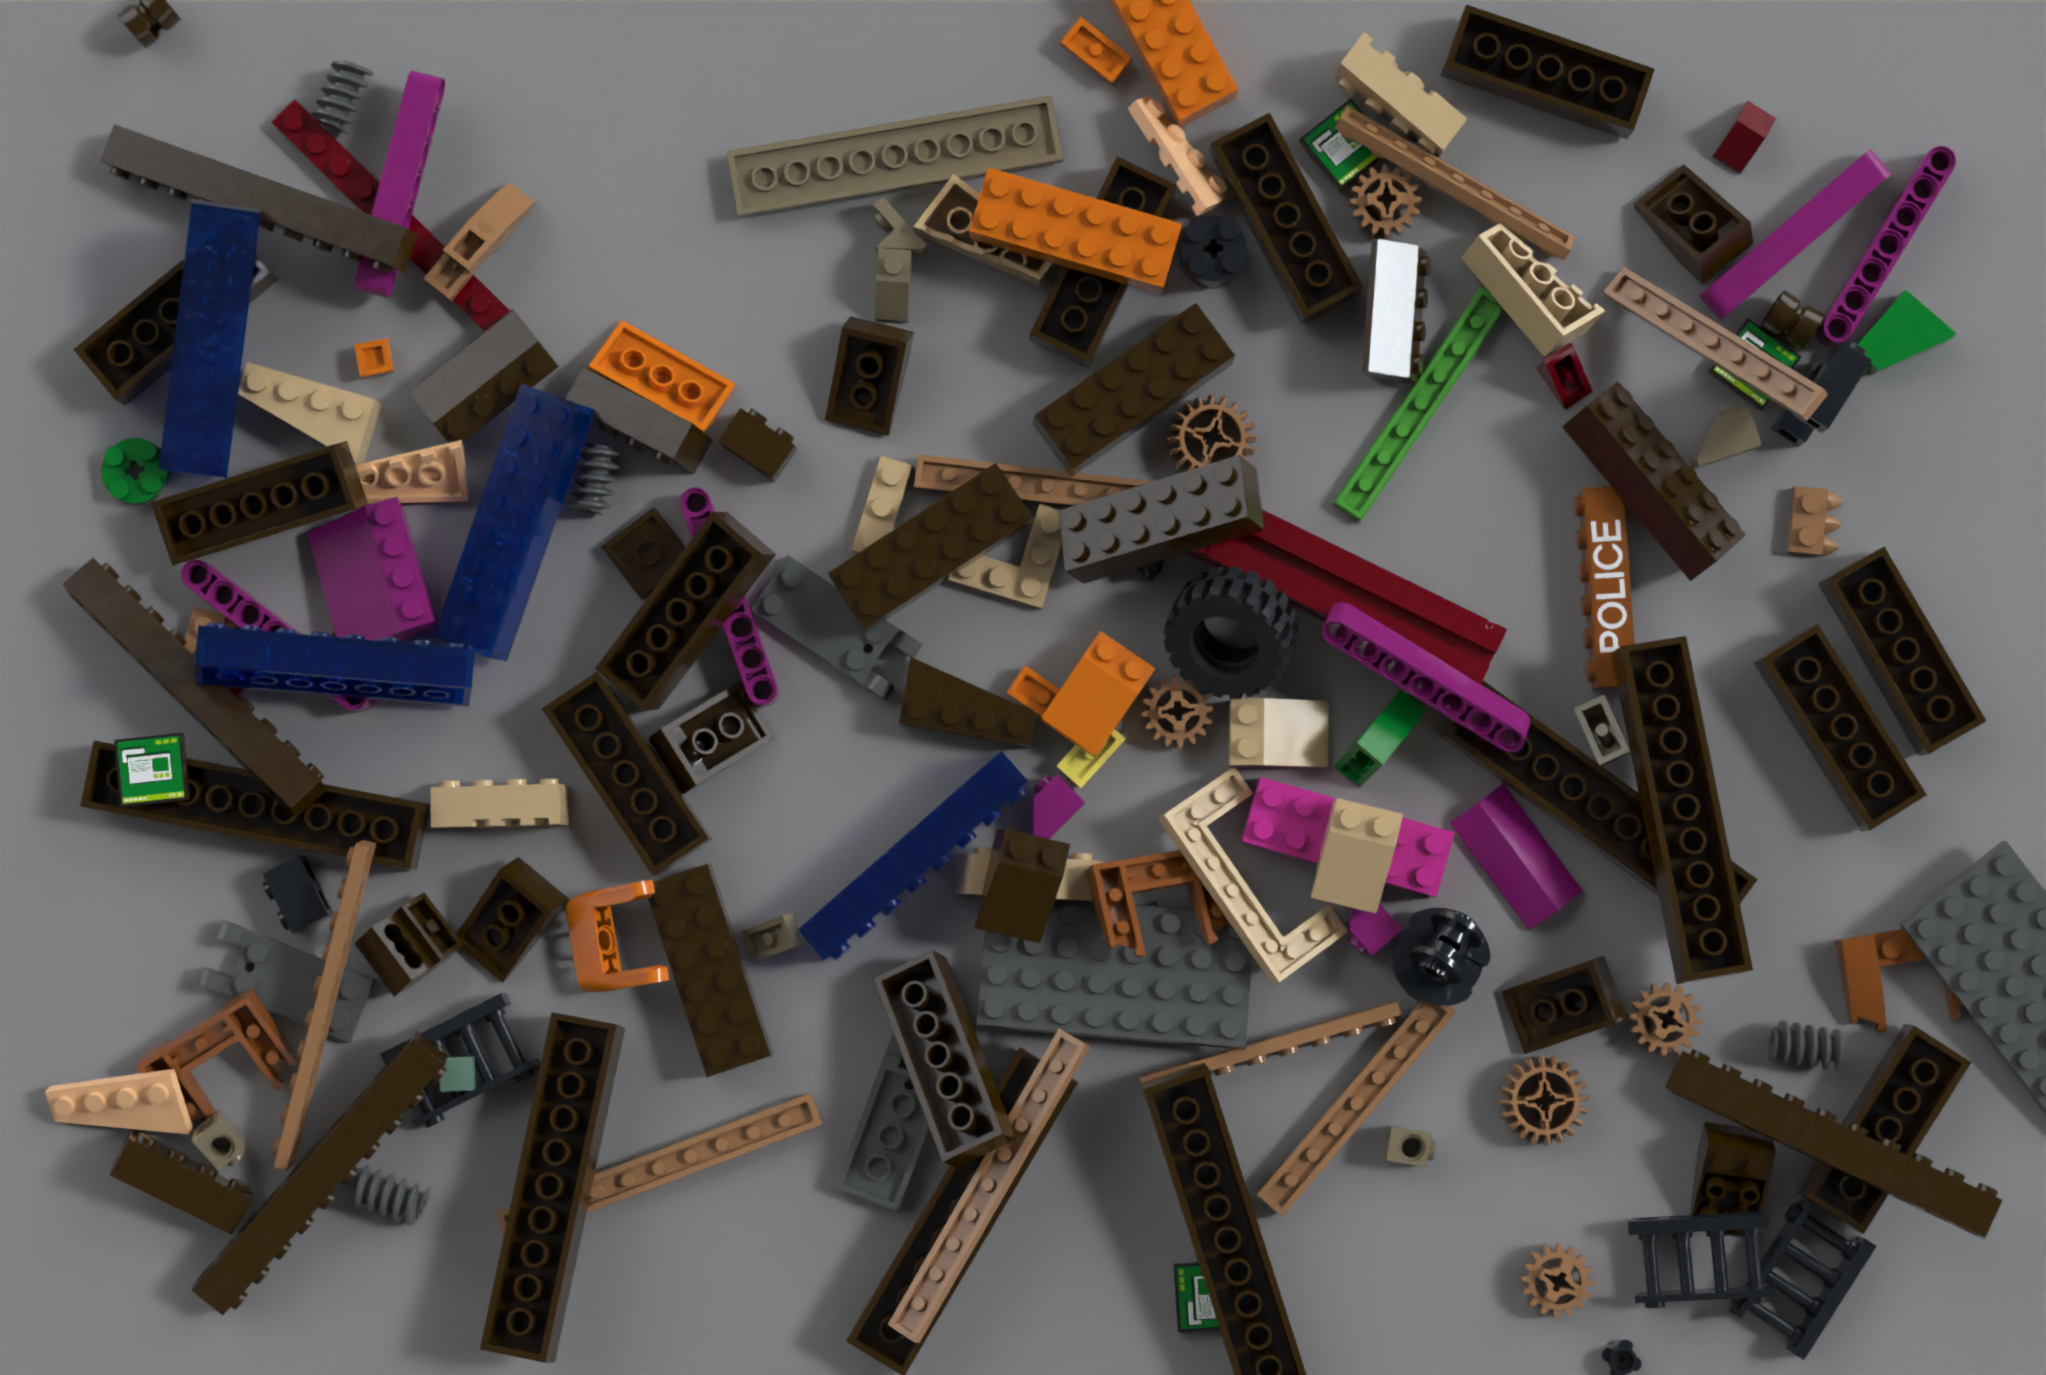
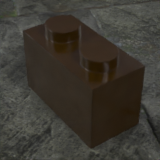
(758, 444)

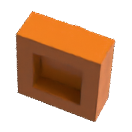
(374, 358)

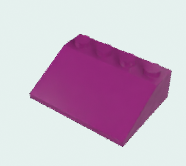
(373, 574)

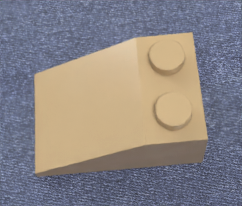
(1277, 732)
(1356, 855)

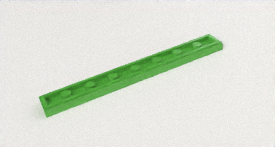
(1419, 405)

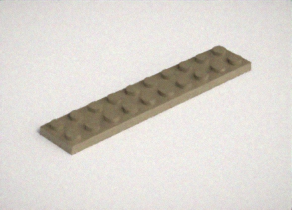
(894, 156)

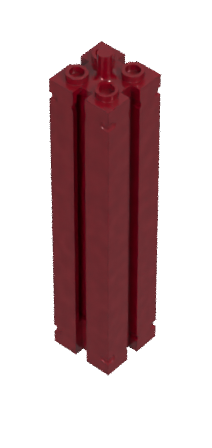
(1322, 574)

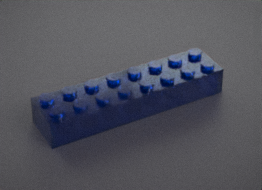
(209, 338)
(513, 522)
(333, 665)
(913, 856)

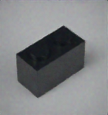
(297, 894)

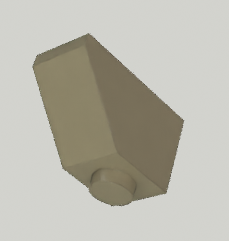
(893, 284)
(1727, 437)
(1602, 730)

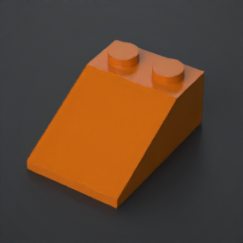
(1097, 694)

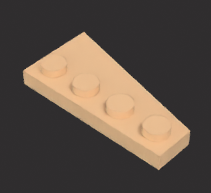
(1175, 152)
(418, 476)
(130, 1101)

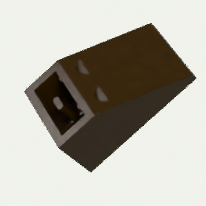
(1731, 1171)

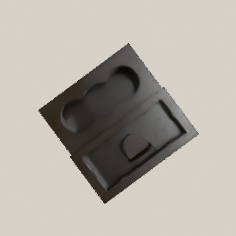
(408, 944)

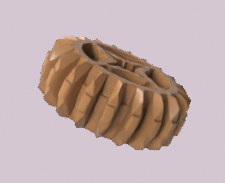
(1196, 435)
(1545, 1115)

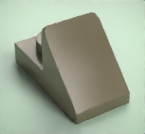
(902, 234)
(772, 937)

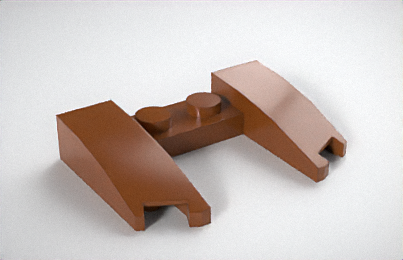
(1116, 881)
(1861, 976)
(239, 1020)

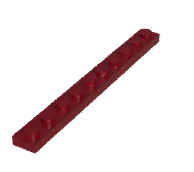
(362, 189)

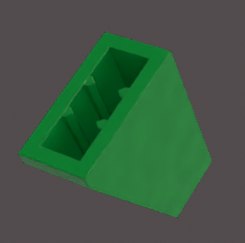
(1902, 332)
(1380, 738)

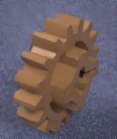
(1398, 201)
(1178, 727)
(1671, 1004)
(1549, 1294)

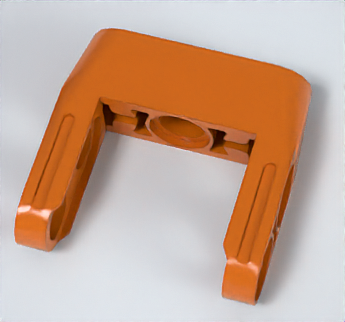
(595, 939)

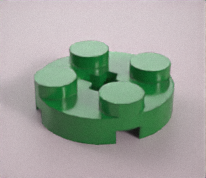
(120, 459)

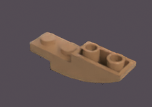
(478, 239)

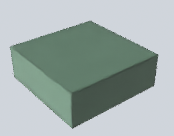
(459, 1074)

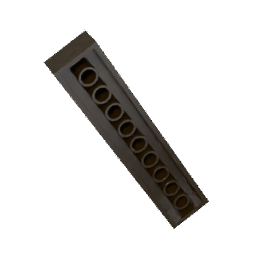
(1574, 794)
(238, 805)
(1681, 810)
(552, 1188)
(1222, 1223)
(872, 1330)

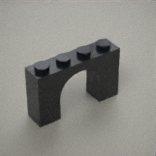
(1838, 375)

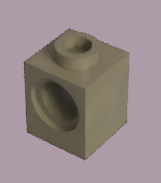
(212, 1128)
(1395, 1139)

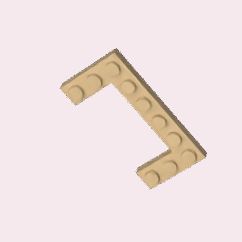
(1021, 584)
(1274, 953)

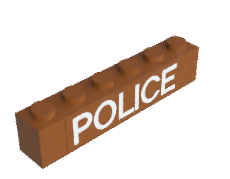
(1606, 580)

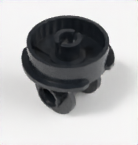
(1440, 956)

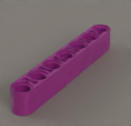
(403, 168)
(1795, 234)
(1896, 235)
(239, 605)
(752, 640)
(1426, 677)

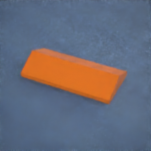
(662, 375)

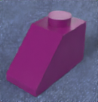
(1053, 806)
(1371, 930)

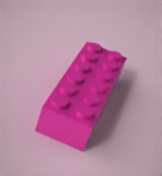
(1296, 822)

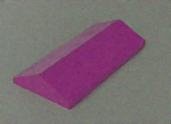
(1516, 857)

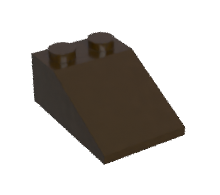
(1695, 223)
(868, 375)
(711, 737)
(1021, 884)
(510, 918)
(1564, 1005)

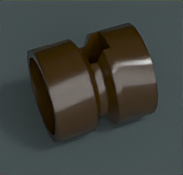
(148, 19)
(1789, 318)

